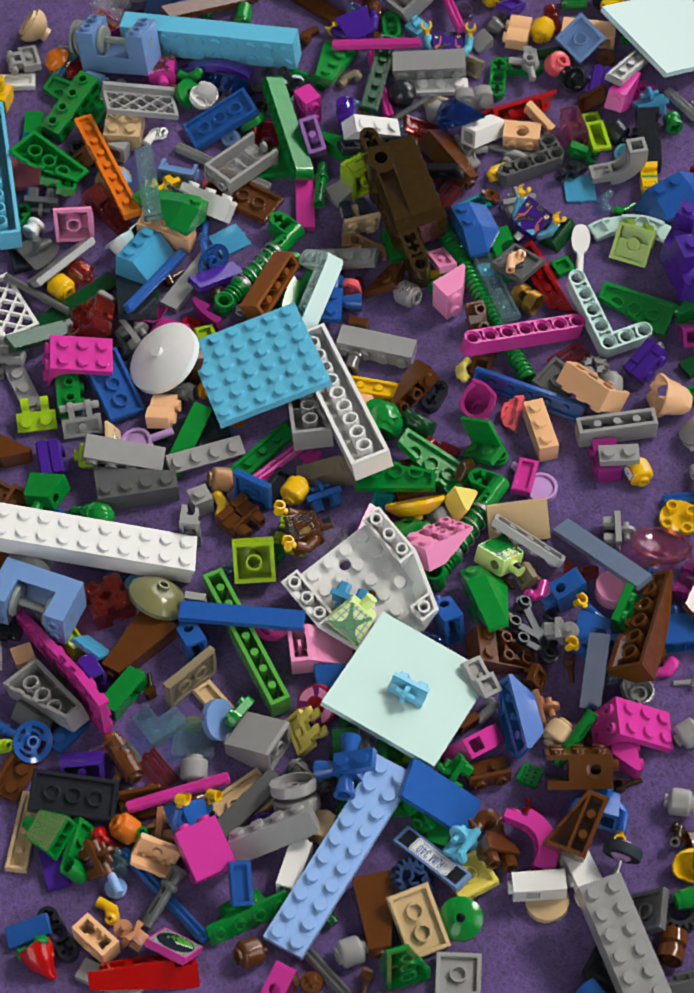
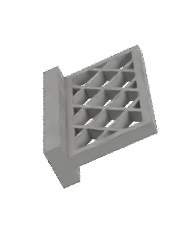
(144, 94)

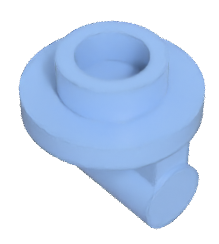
(115, 887)

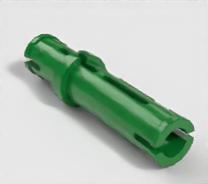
(319, 198)
(578, 733)

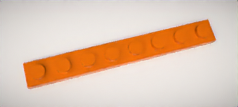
(108, 167)

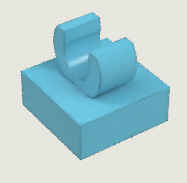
(414, 26)

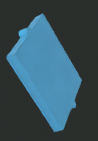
(579, 190)
(232, 238)
(91, 646)

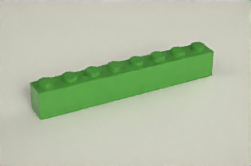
(249, 648)

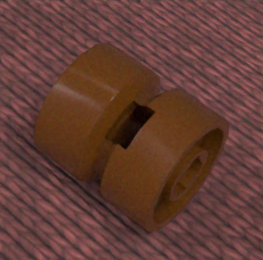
(672, 946)

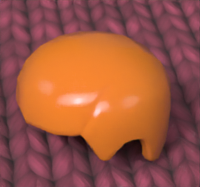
(56, 58)

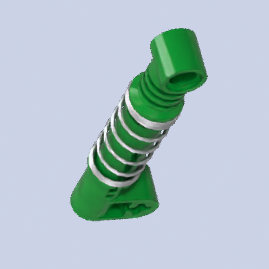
(241, 284)
(490, 490)

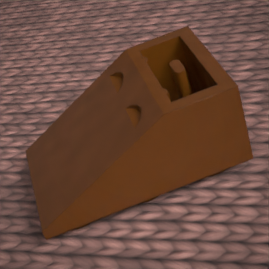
(498, 650)

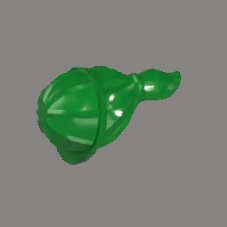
(93, 510)

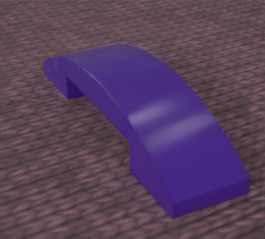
(220, 65)

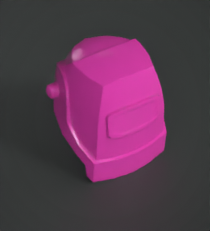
(478, 400)

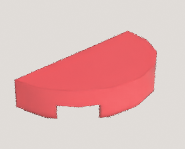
(511, 412)

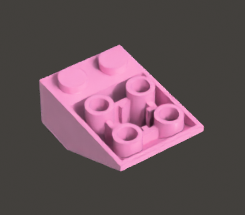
(438, 541)
(315, 648)

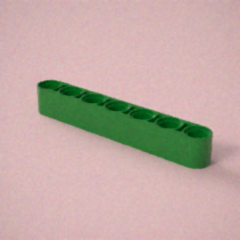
(287, 128)

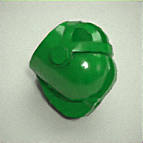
(386, 418)

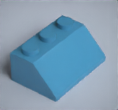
(143, 256)

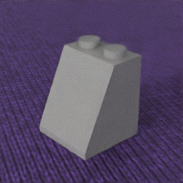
(258, 741)

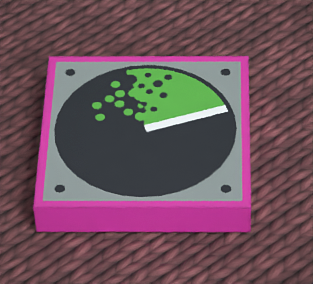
(173, 946)

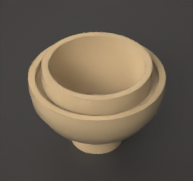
(34, 27)

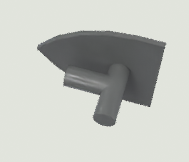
(39, 251)

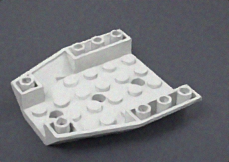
(380, 563)

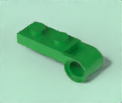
(71, 864)

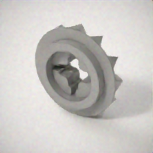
(600, 363)

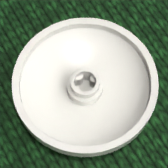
(164, 358)

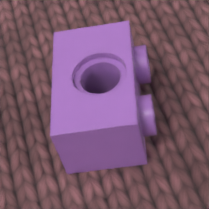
(312, 136)

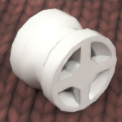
(33, 228)

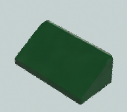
(560, 237)

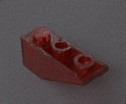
(105, 208)

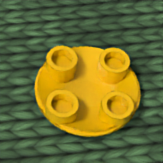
(678, 516)

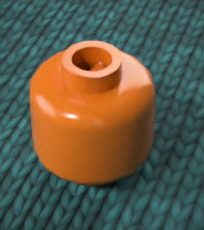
(124, 828)

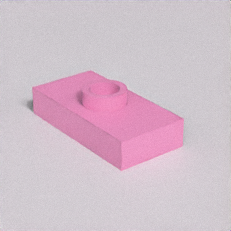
(441, 260)

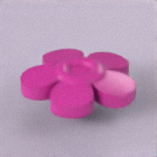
(310, 456)

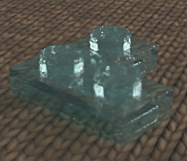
(159, 729)

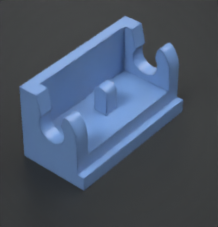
(183, 173)

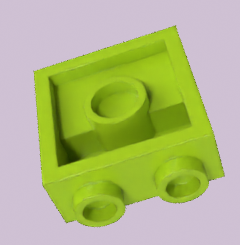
(633, 243)

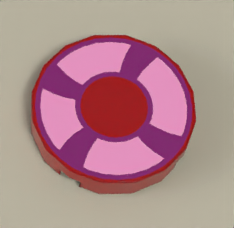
(313, 696)

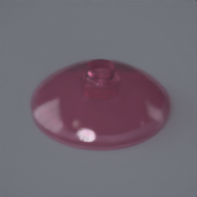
(661, 545)

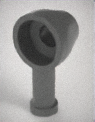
(496, 25)

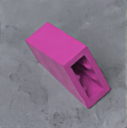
(621, 98)

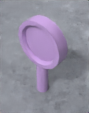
(143, 436)
(543, 486)

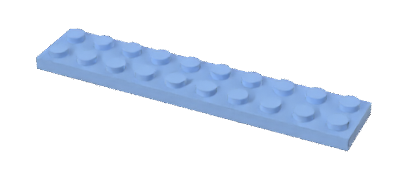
(337, 860)

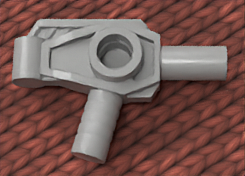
(528, 62)
(470, 152)

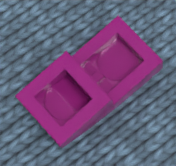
(203, 313)

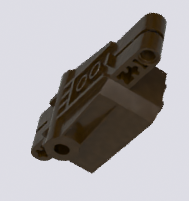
(404, 197)

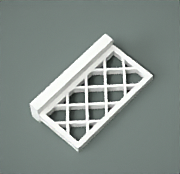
(18, 327)

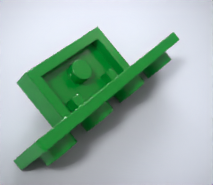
(241, 918)

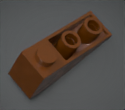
(414, 385)

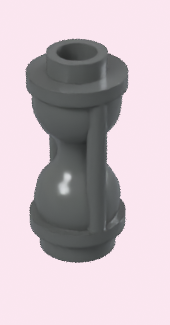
(185, 391)
(298, 765)

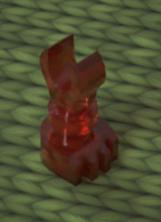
(552, 12)
(588, 572)

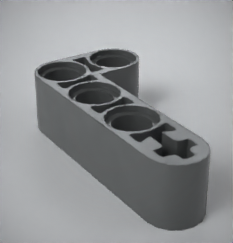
(544, 161)

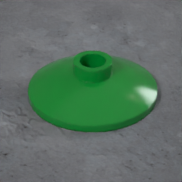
(473, 918)

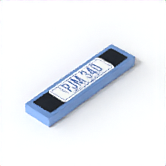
(441, 866)

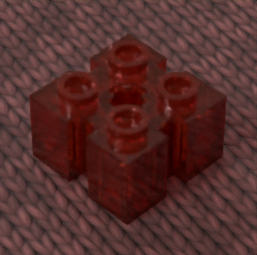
(92, 318)
(108, 601)

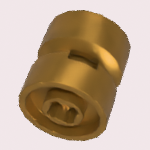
(527, 299)

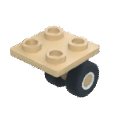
(357, 217)

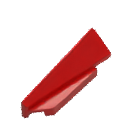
(515, 109)
(549, 285)
(144, 973)

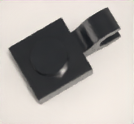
(572, 169)

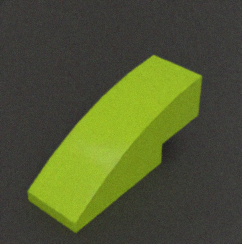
(598, 137)

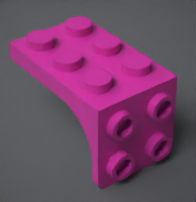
(77, 356)
(632, 723)

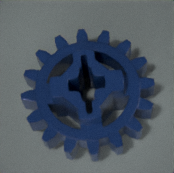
(408, 871)

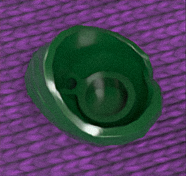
(418, 423)

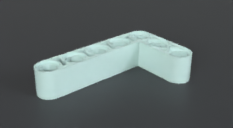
(325, 273)
(599, 320)

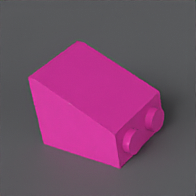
(203, 849)

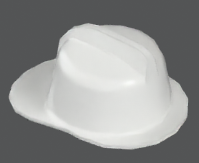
(121, 241)

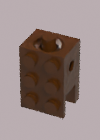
(585, 767)

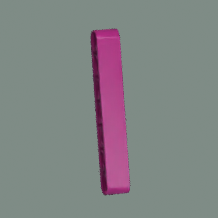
(522, 334)

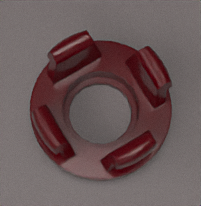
(266, 130)

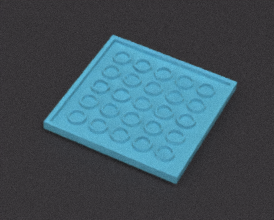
(260, 365)

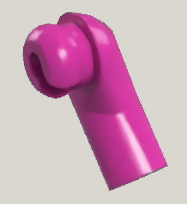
(539, 593)
(668, 668)

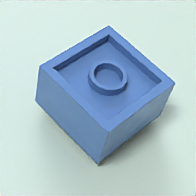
(580, 39)

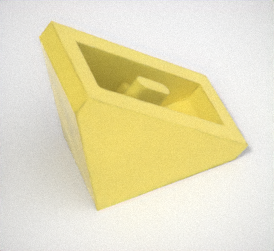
(459, 501)

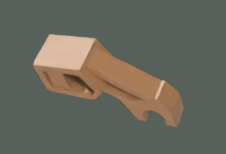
(348, 239)

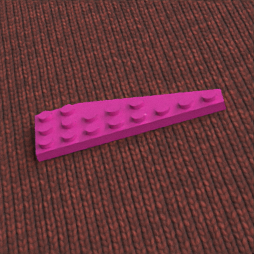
(79, 685)

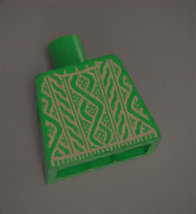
(49, 831)

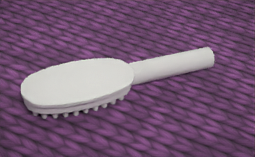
(580, 243)

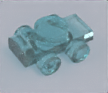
(119, 864)

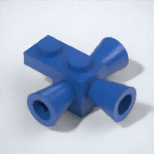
(336, 303)
(347, 766)

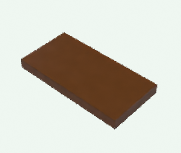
(253, 201)

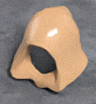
(677, 398)

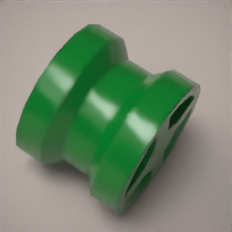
(672, 122)

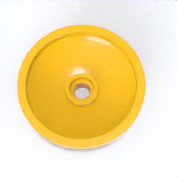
(415, 507)

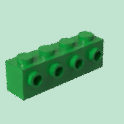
(71, 105)
(69, 390)

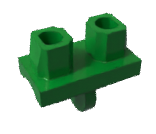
(453, 768)

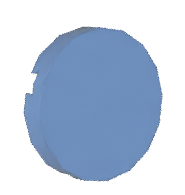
(214, 720)

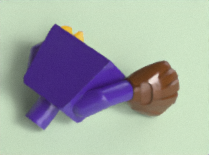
(358, 23)

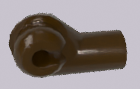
(679, 830)

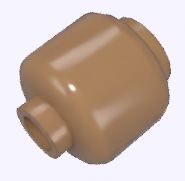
(220, 479)

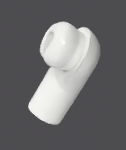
(155, 134)

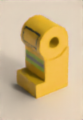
(648, 176)

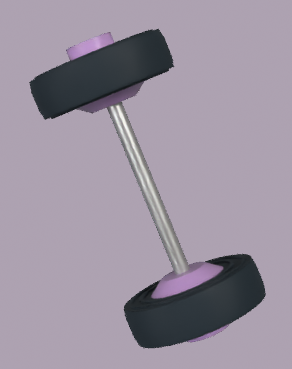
(623, 852)

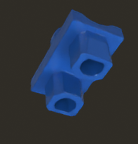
(315, 501)

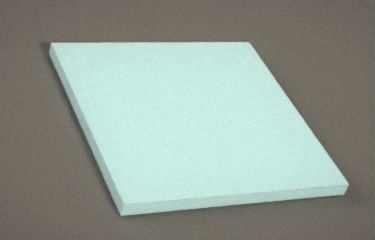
(658, 31)
(363, 697)

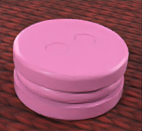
(608, 590)

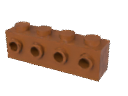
(269, 284)

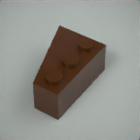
(577, 829)

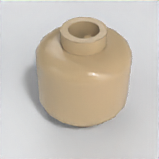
(557, 731)

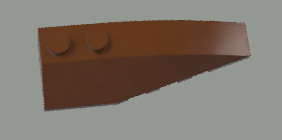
(641, 645)

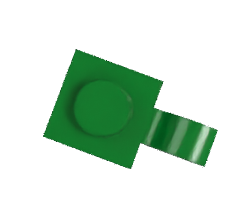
(579, 151)

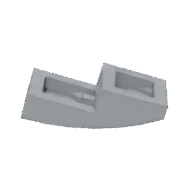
(480, 678)

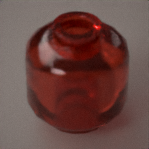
(80, 272)

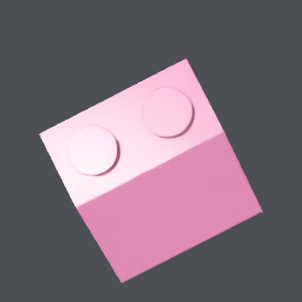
(73, 223)
(449, 292)

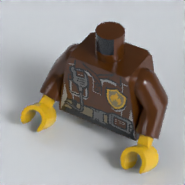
(302, 528)

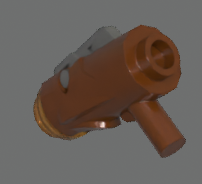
(124, 757)

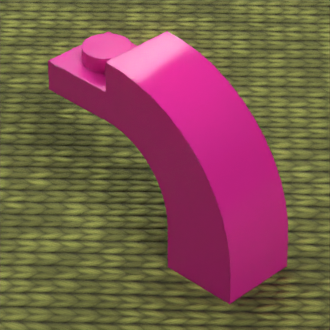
(537, 829)

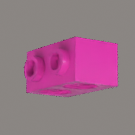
(307, 102)

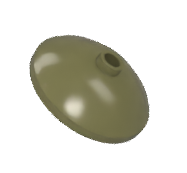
(156, 597)

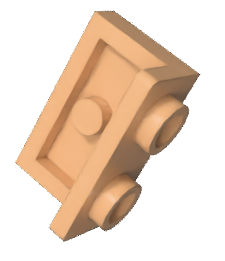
(153, 855)

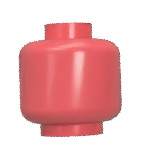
(556, 62)

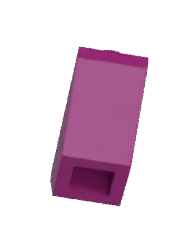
(475, 744)
(628, 758)

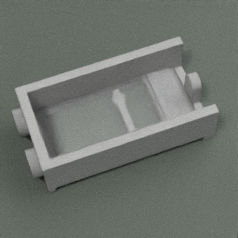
(239, 164)

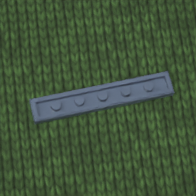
(602, 554)

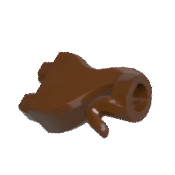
(494, 846)

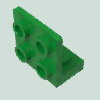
(485, 445)
(625, 607)

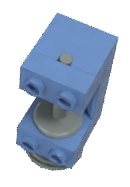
(101, 52)
(44, 591)

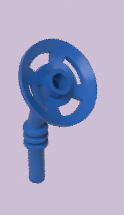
(208, 255)
(29, 740)

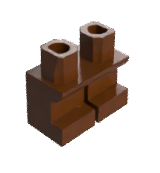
(239, 516)

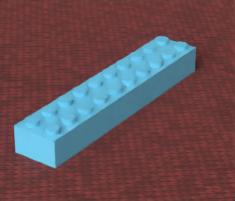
(222, 39)
(9, 218)

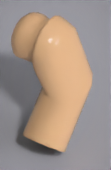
(513, 259)

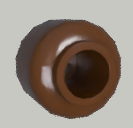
(250, 952)

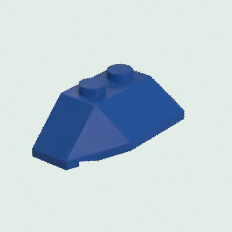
(666, 196)
(474, 227)
(518, 717)

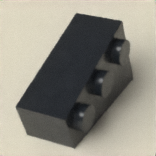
(647, 126)

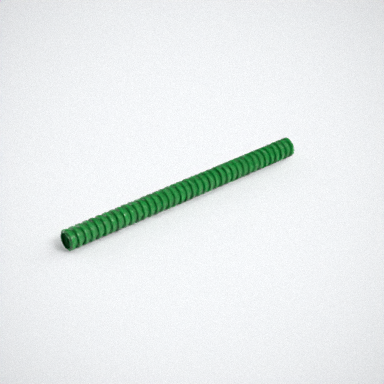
(478, 292)

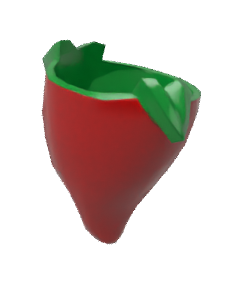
(39, 956)

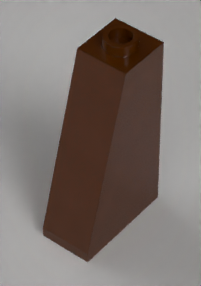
(443, 149)
(139, 644)
(373, 910)

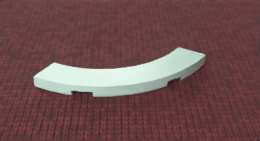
(608, 226)

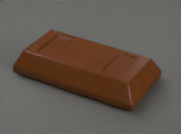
(593, 98)

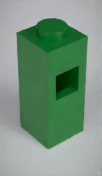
(125, 691)

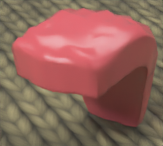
(350, 287)

